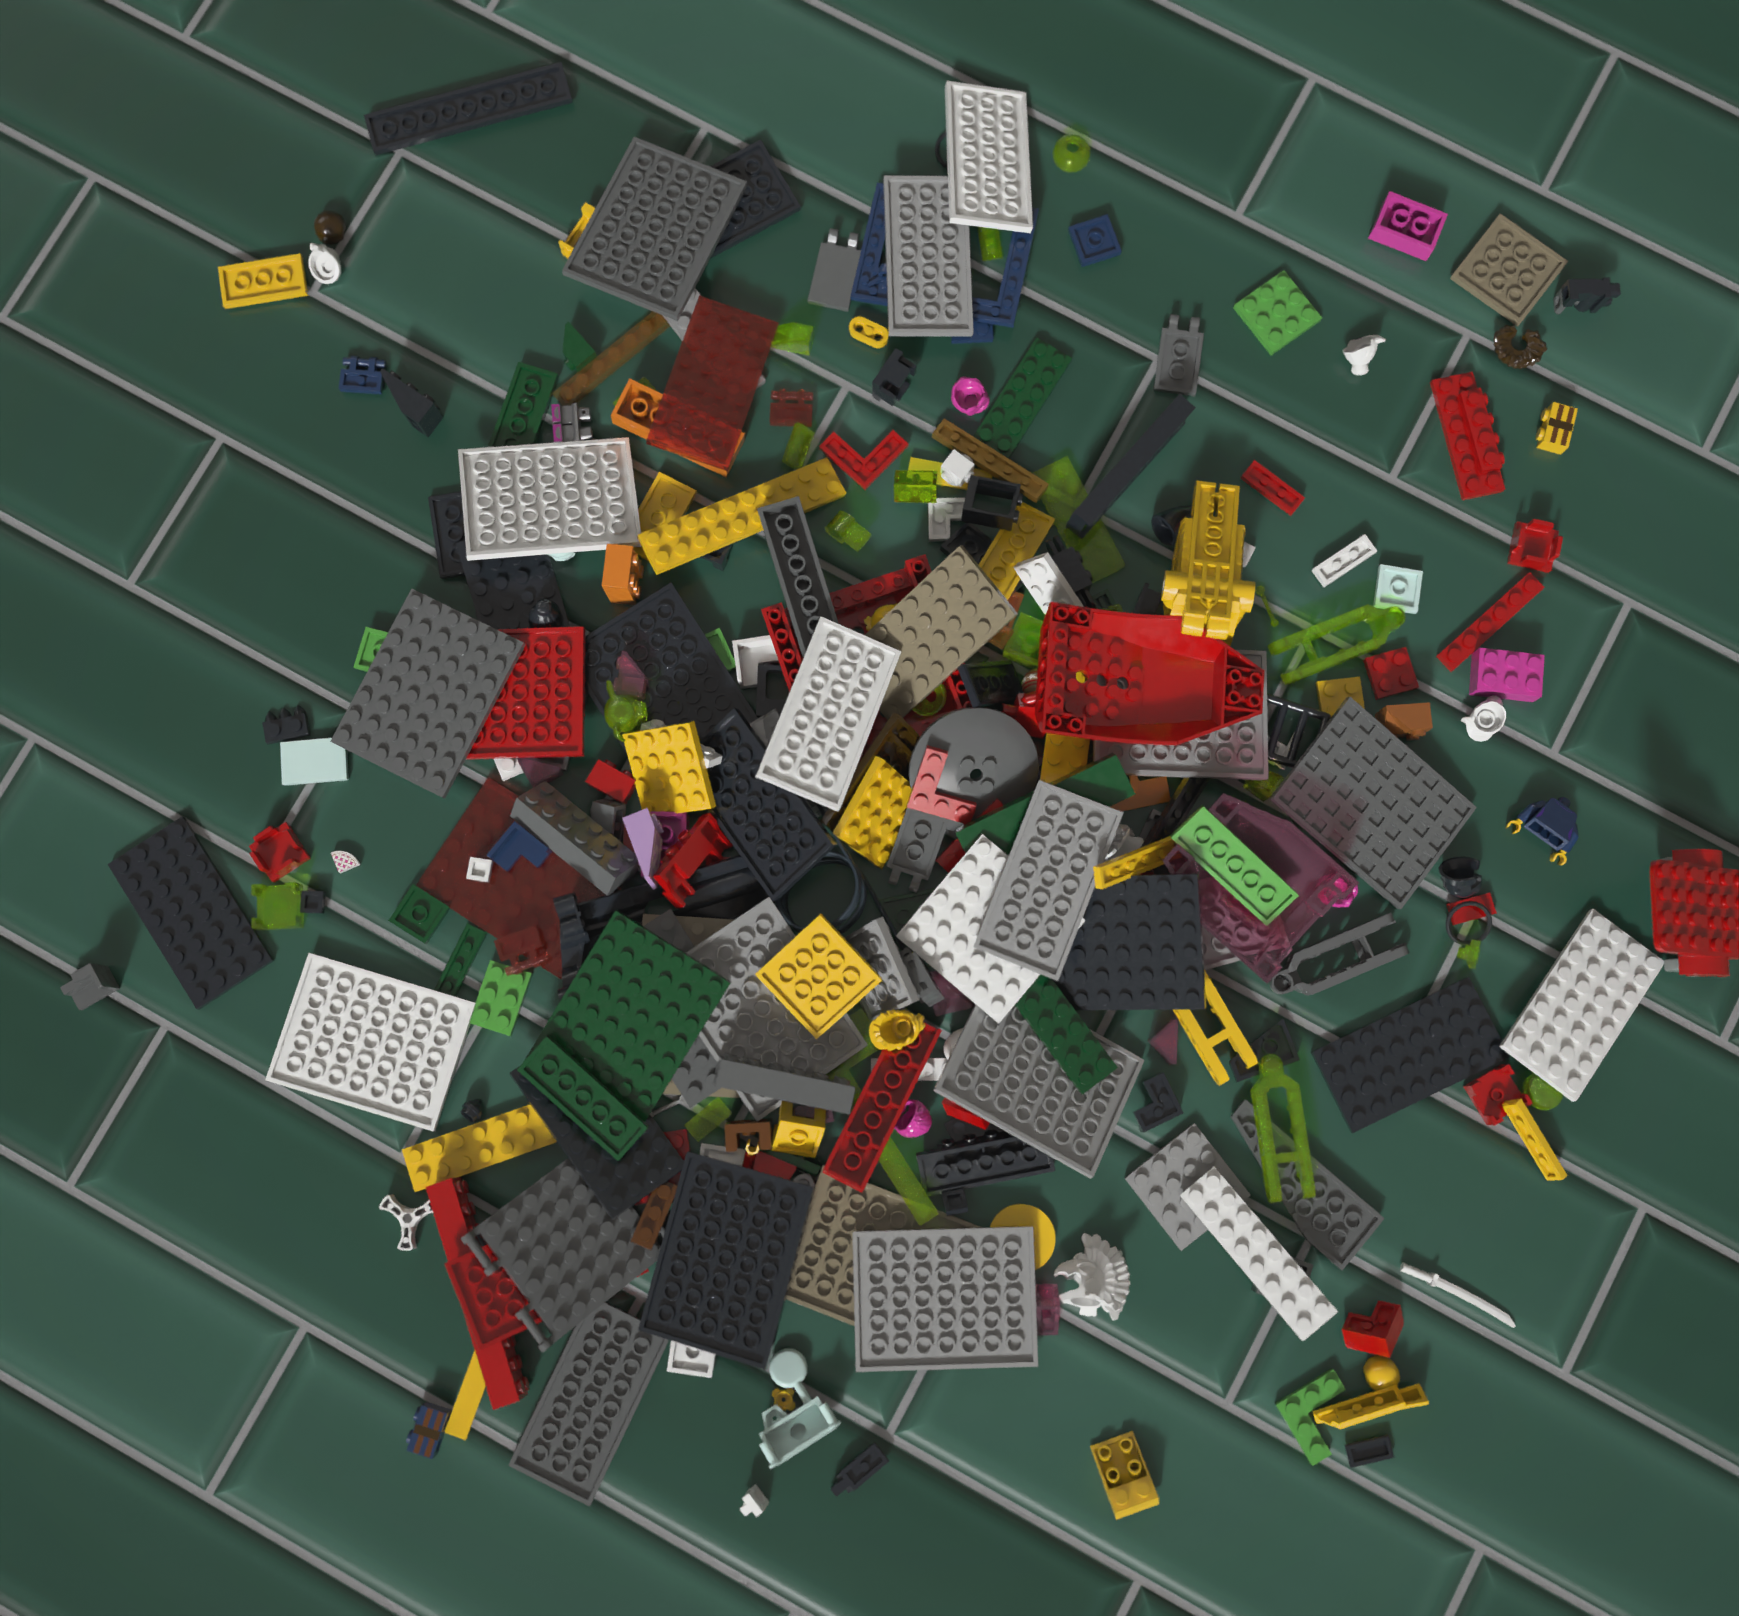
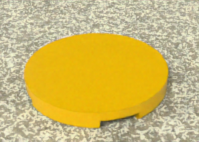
(1043, 1229)

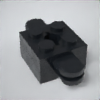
(1071, 567)

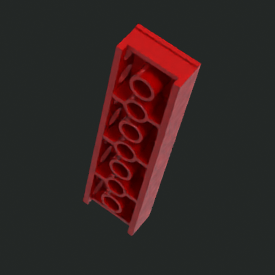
(878, 1110)

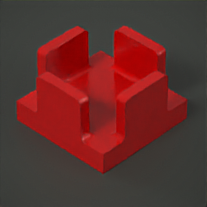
(1534, 545)
(278, 851)

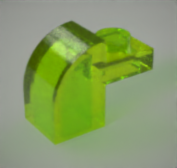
(846, 529)

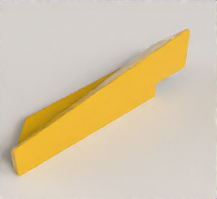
(1371, 1406)

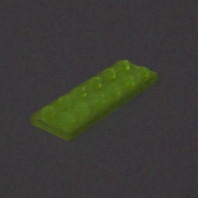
(1061, 500)

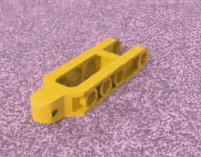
(1229, 1031)

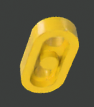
(869, 332)

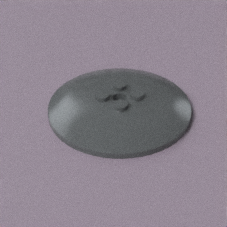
(982, 741)

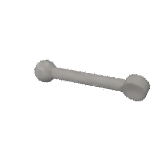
(680, 1100)

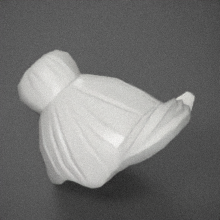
(1361, 351)
(1485, 719)

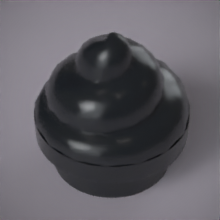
(472, 1110)

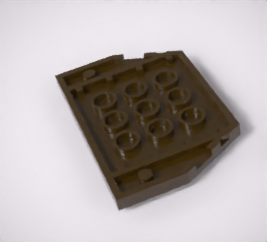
(894, 746)

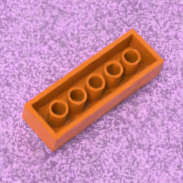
(637, 411)

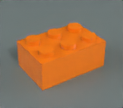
(622, 574)

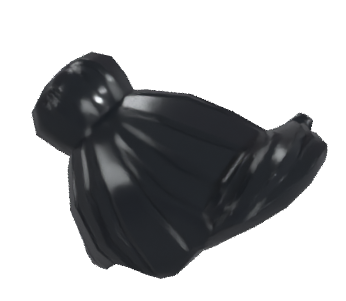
(544, 615)

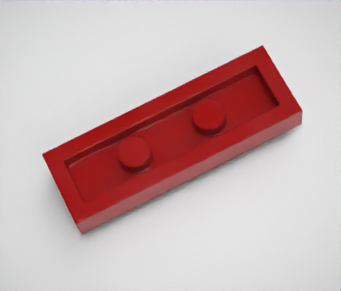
(1272, 488)

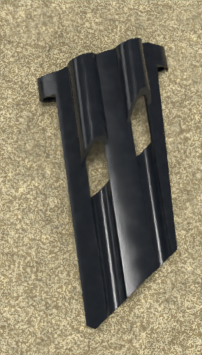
(722, 892)

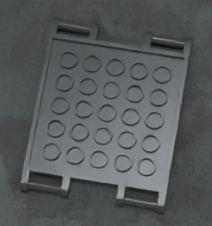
(562, 1251)

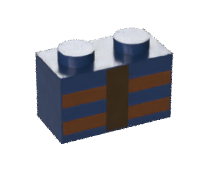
(428, 1430)

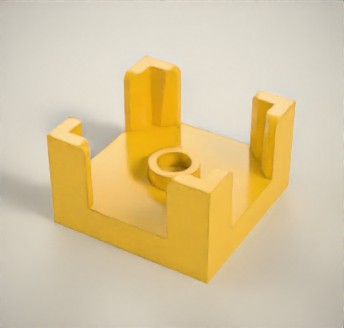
(798, 1134)

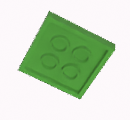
(1277, 312)

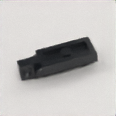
(860, 1469)

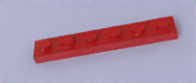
(1490, 622)

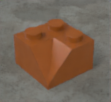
(1406, 719)

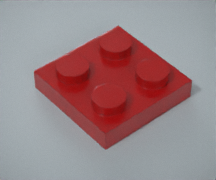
(1391, 673)

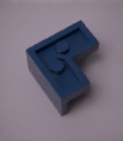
(518, 843)

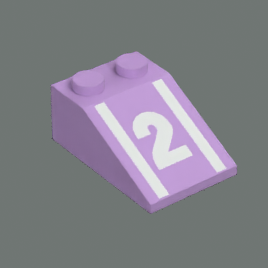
(647, 841)

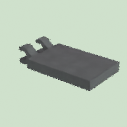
(835, 273)
(1179, 358)
(916, 846)

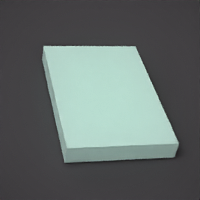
(313, 762)

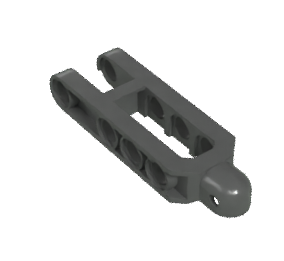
(1289, 980)

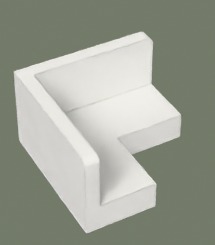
(750, 654)

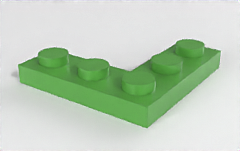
(1299, 1403)

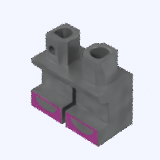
(568, 423)

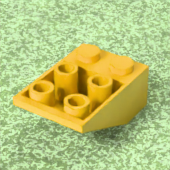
(1124, 1475)

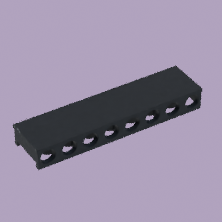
(1130, 467)

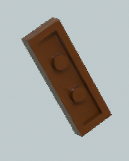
(654, 1215)

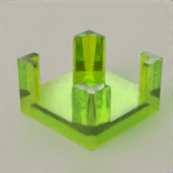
(278, 906)

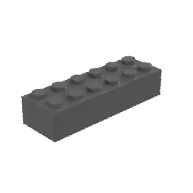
(575, 837)
(784, 1084)

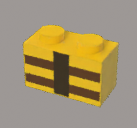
(1556, 428)

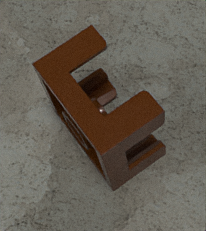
(748, 1127)

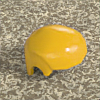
(1381, 1372)

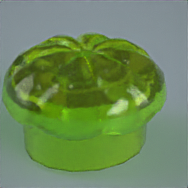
(1541, 1093)

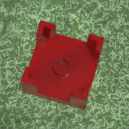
(1493, 1090)

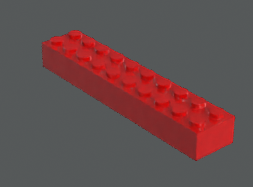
(499, 1361)

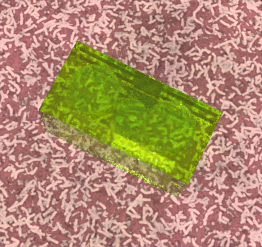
(915, 486)

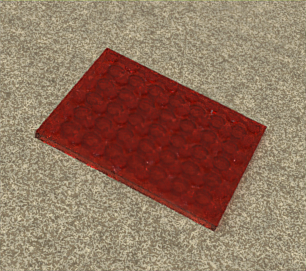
(511, 898)

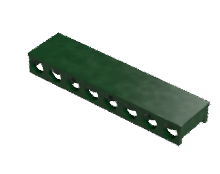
(1098, 781)

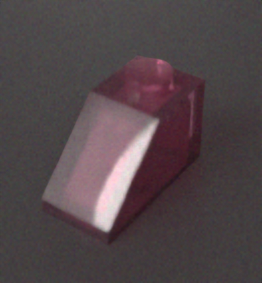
(1047, 1309)

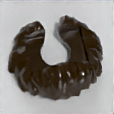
(1516, 358)

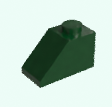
(576, 349)

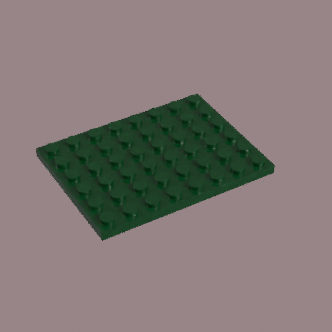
(634, 1011)

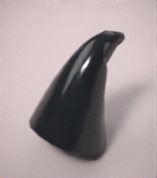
(1167, 523)

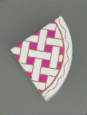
(344, 861)

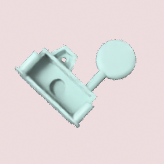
(803, 1426)

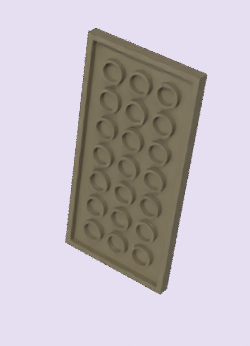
(939, 628)

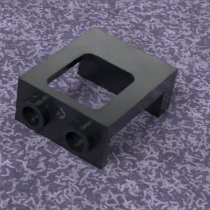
(763, 704)

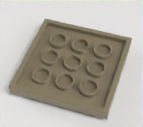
(1508, 270)

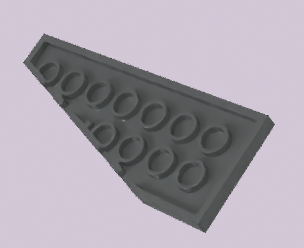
(1333, 1220)

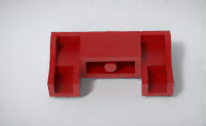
(686, 856)

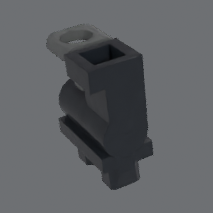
(1586, 294)

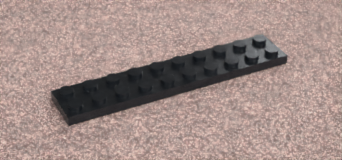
(468, 108)

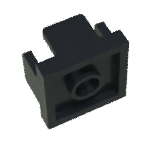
(890, 380)

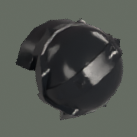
(1460, 876)

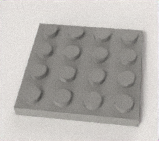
(882, 954)
(1172, 1172)

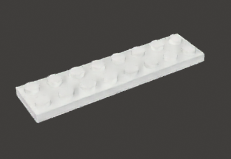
(1258, 1254)

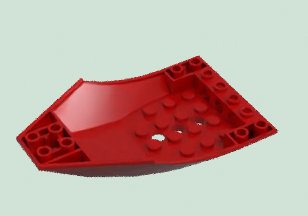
(1175, 680)

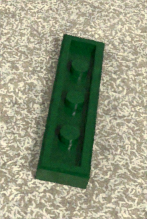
(461, 960)

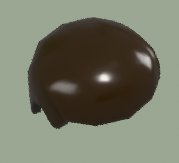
(329, 227)

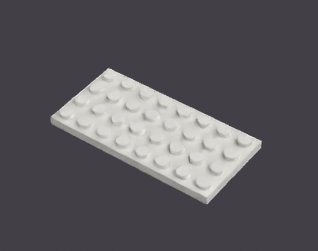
(988, 157)
(828, 714)
(1582, 1005)

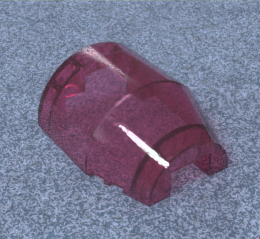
(1293, 858)

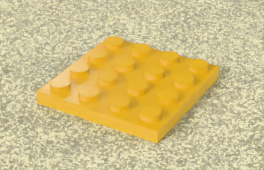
(669, 768)
(875, 813)
(818, 976)

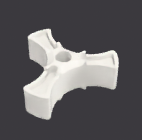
(408, 1219)

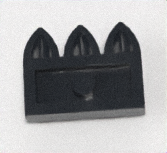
(287, 726)

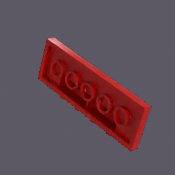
(1469, 435)

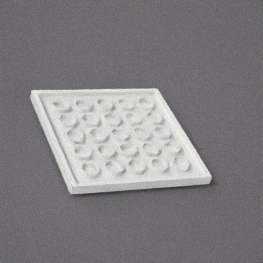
(949, 924)

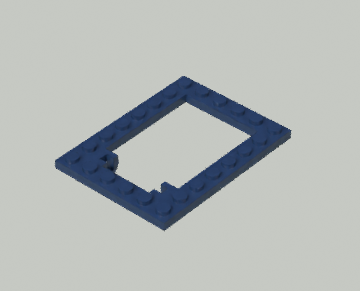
(871, 284)

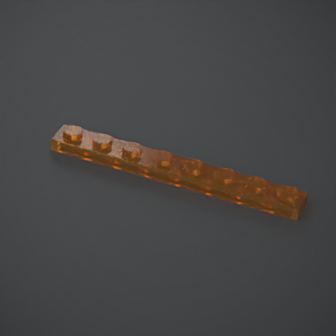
(611, 359)

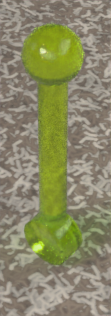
(1260, 591)

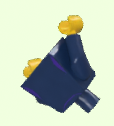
(1552, 823)

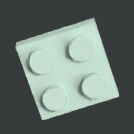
(1398, 588)

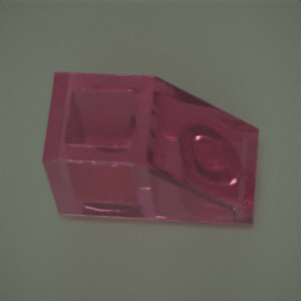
(631, 679)

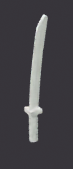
(1434, 1280)

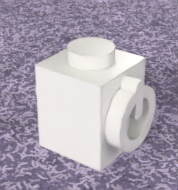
(957, 469)

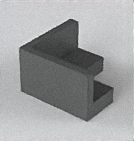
(90, 985)

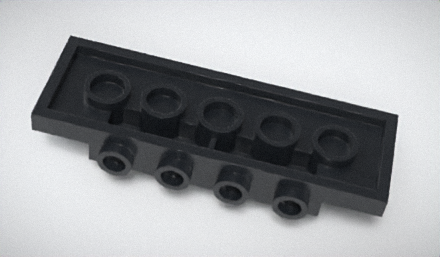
(979, 1162)

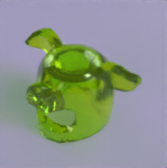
(623, 713)

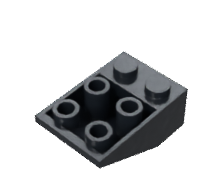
(417, 408)

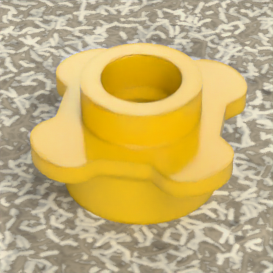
(788, 1394)

